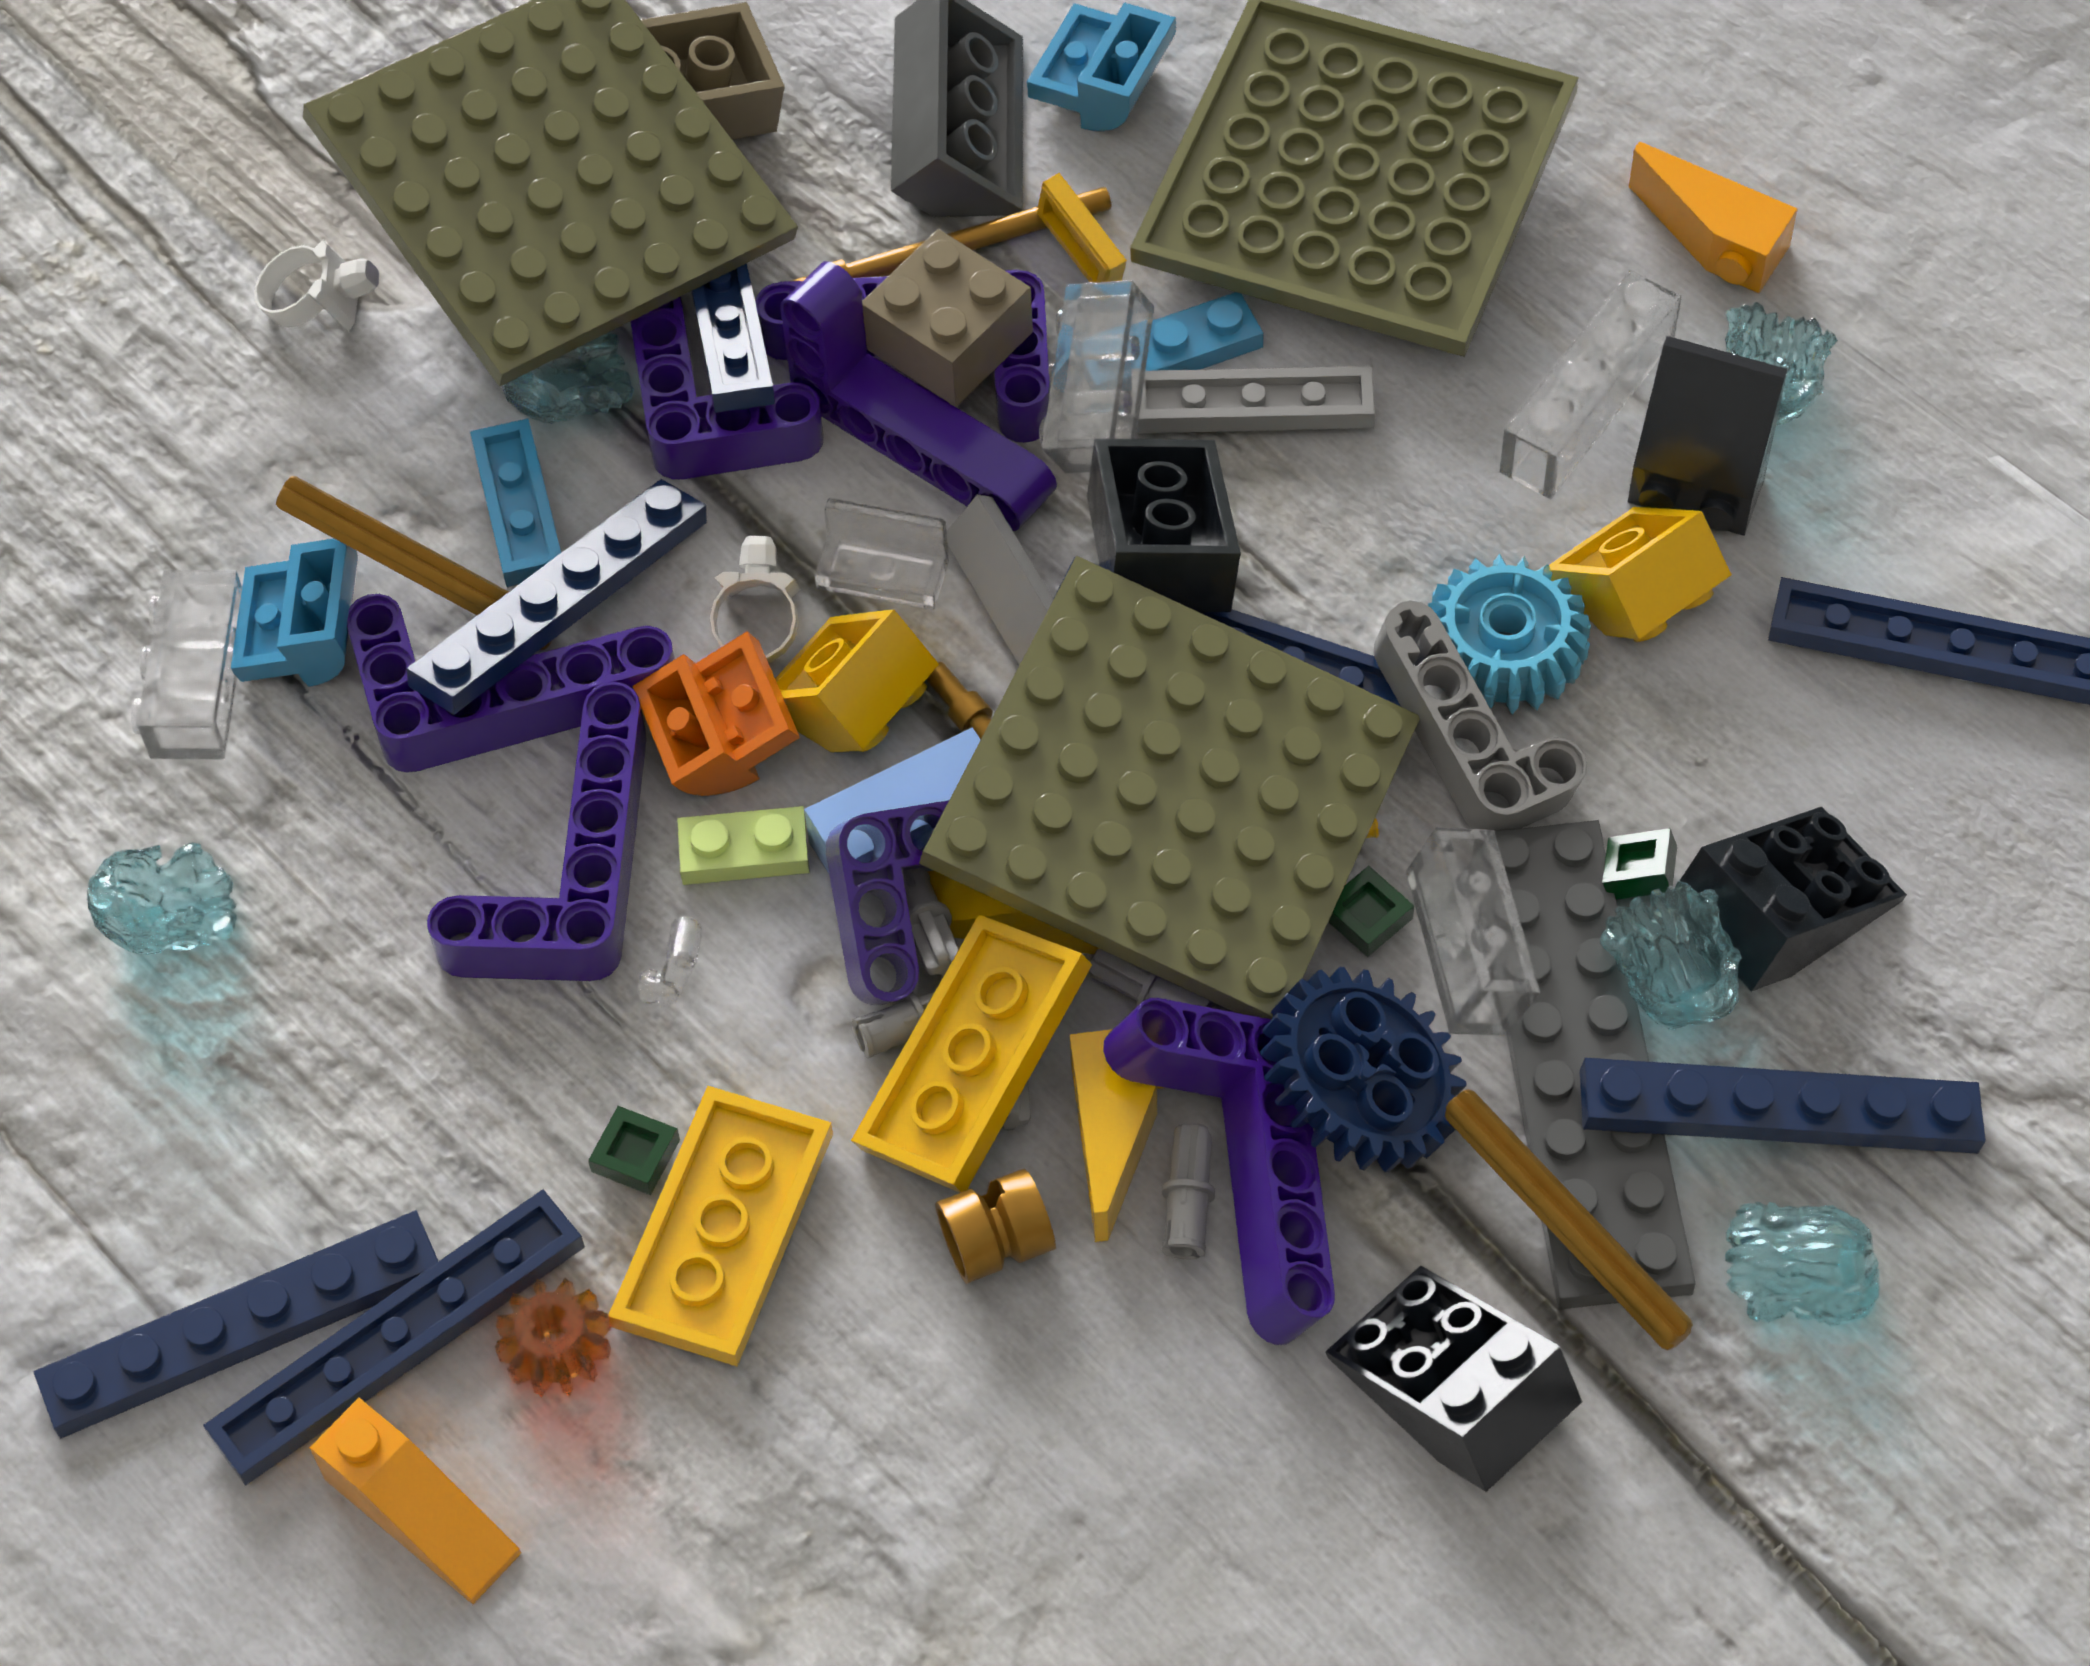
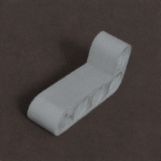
(1469, 717)

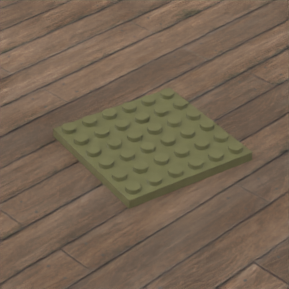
(1356, 172)
(548, 177)
(1172, 791)

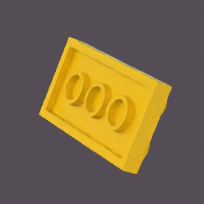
(971, 1053)
(721, 1225)

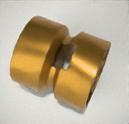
(995, 1225)

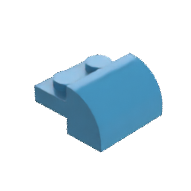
(1101, 62)
(296, 614)

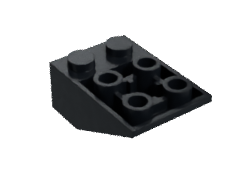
(1791, 892)
(1458, 1376)

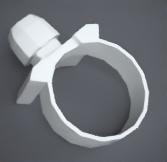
(335, 290)
(758, 559)

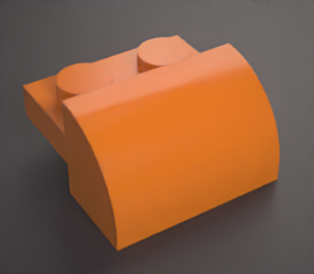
(716, 717)

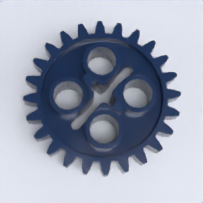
(1362, 1069)

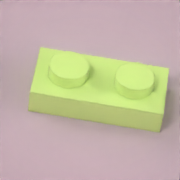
(743, 845)

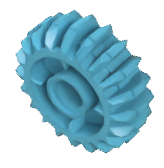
(1541, 615)

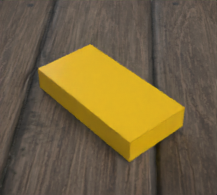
(1079, 232)

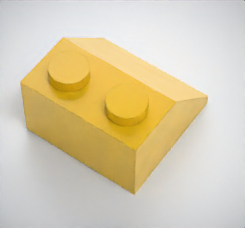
(1644, 570)
(855, 679)

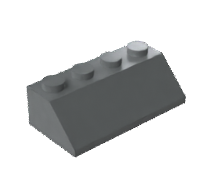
(957, 111)

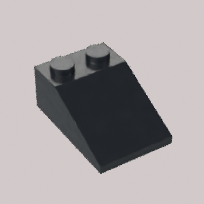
(1707, 434)

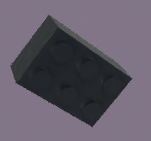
(1165, 519)

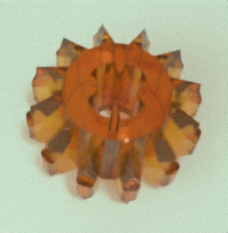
(553, 1314)

